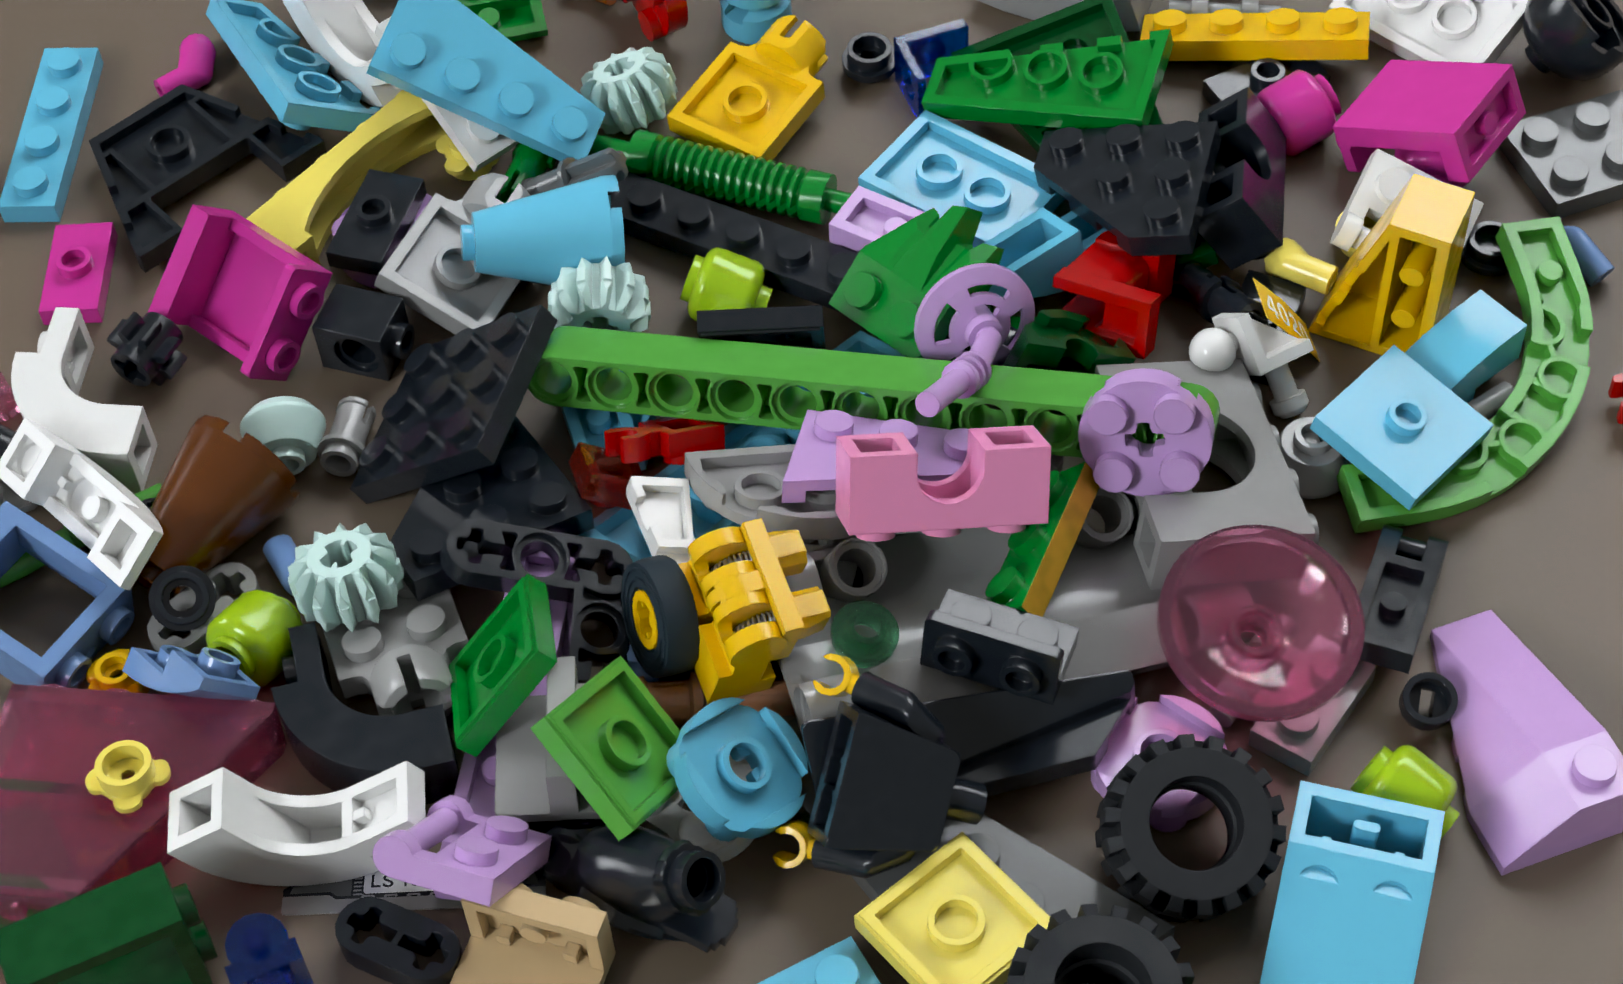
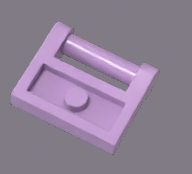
(480, 862)

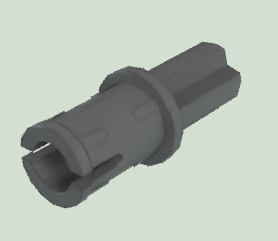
(573, 171)

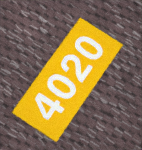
(1282, 315)

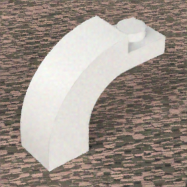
(345, 38)
(48, 392)
(290, 839)

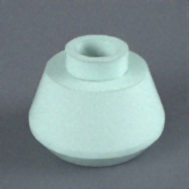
(287, 428)

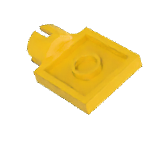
(755, 93)

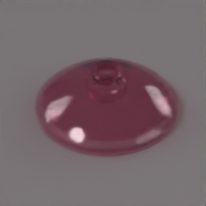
(1269, 586)

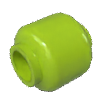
(724, 282)
(255, 633)
(1409, 778)

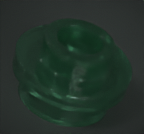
(863, 650)

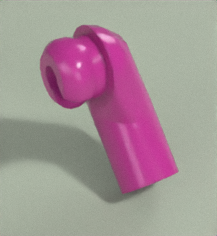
(194, 65)

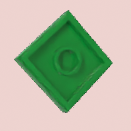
(501, 664)

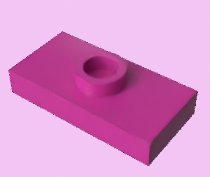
(79, 270)

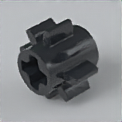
(147, 349)

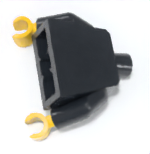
(881, 783)

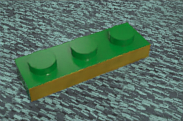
(1042, 550)

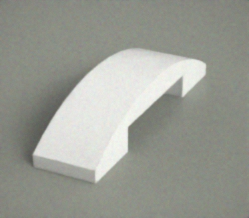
(83, 499)

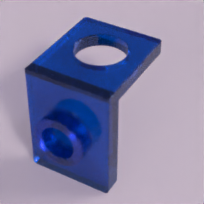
(917, 54)

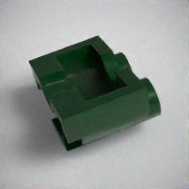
(1062, 343)

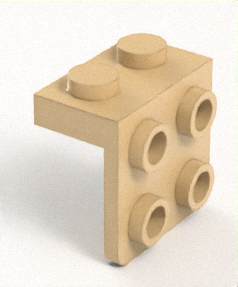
(535, 941)

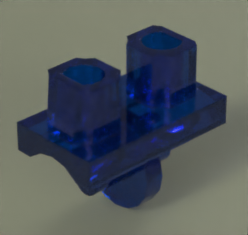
(264, 953)

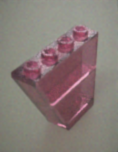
(62, 837)

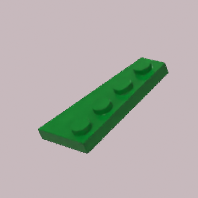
(1054, 85)

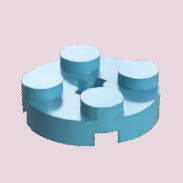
(715, 792)

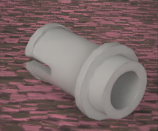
(344, 444)

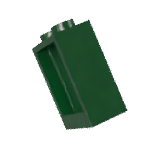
(113, 935)

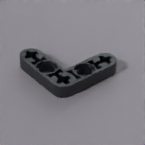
(583, 593)

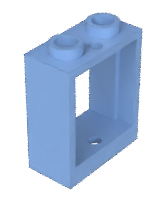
(100, 623)

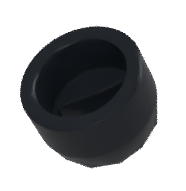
(1442, 702)

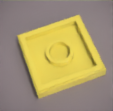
(951, 919)

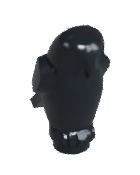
(644, 882)

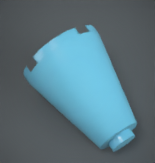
(546, 231)

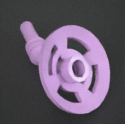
(970, 326)

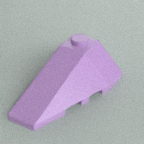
(1527, 750)

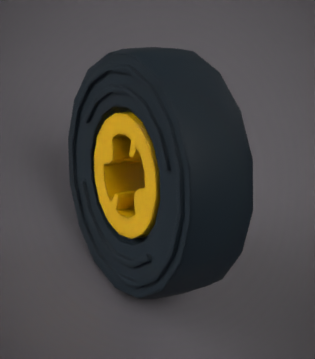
(660, 616)

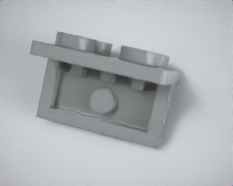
(526, 775)

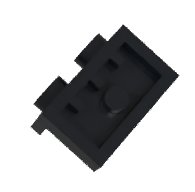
(998, 646)

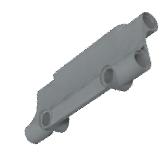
(910, 574)

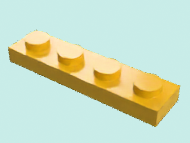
(1254, 36)

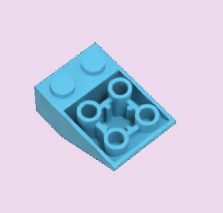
(1352, 890)

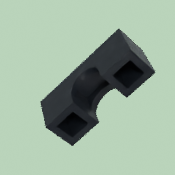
(1248, 188)

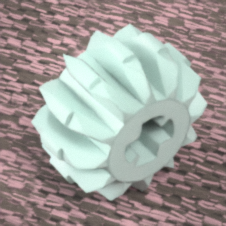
(631, 89)
(600, 297)
(345, 577)

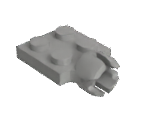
(430, 267)
(402, 656)

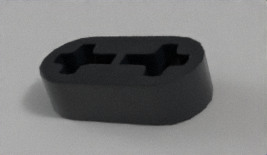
(406, 932)

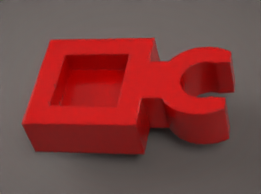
(664, 437)

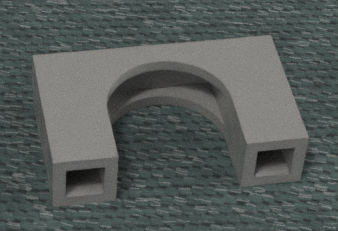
(1246, 451)

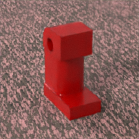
(1118, 292)

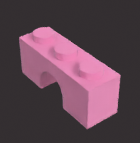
(997, 487)

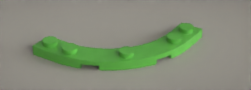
(1543, 399)

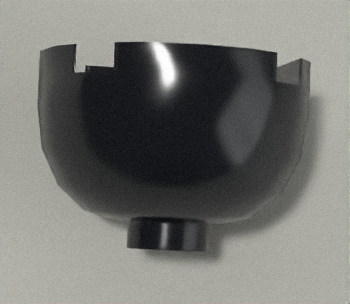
(1574, 37)

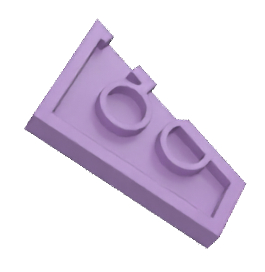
(814, 454)

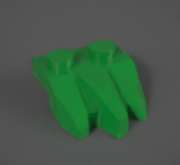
(900, 269)

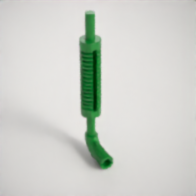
(706, 172)

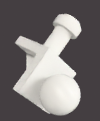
(1262, 352)

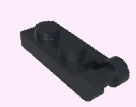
(1399, 596)

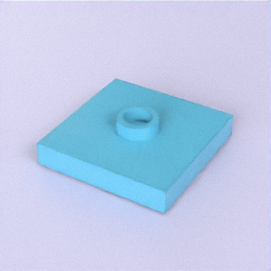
(1401, 427)

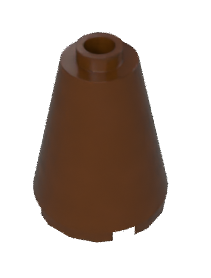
(216, 499)

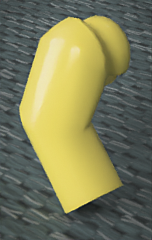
(1295, 265)

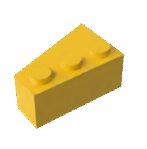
(1401, 271)

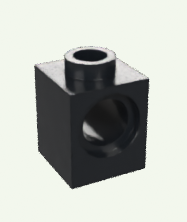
(363, 332)

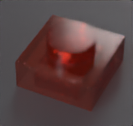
(602, 478)

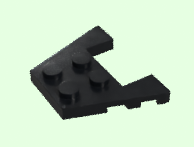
(176, 148)

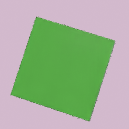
(613, 746)

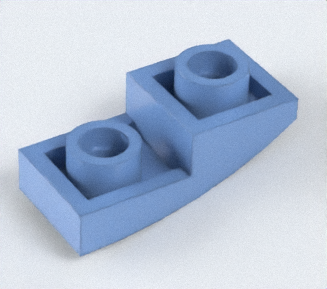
(180, 672)

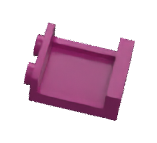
(1433, 108)
(242, 290)

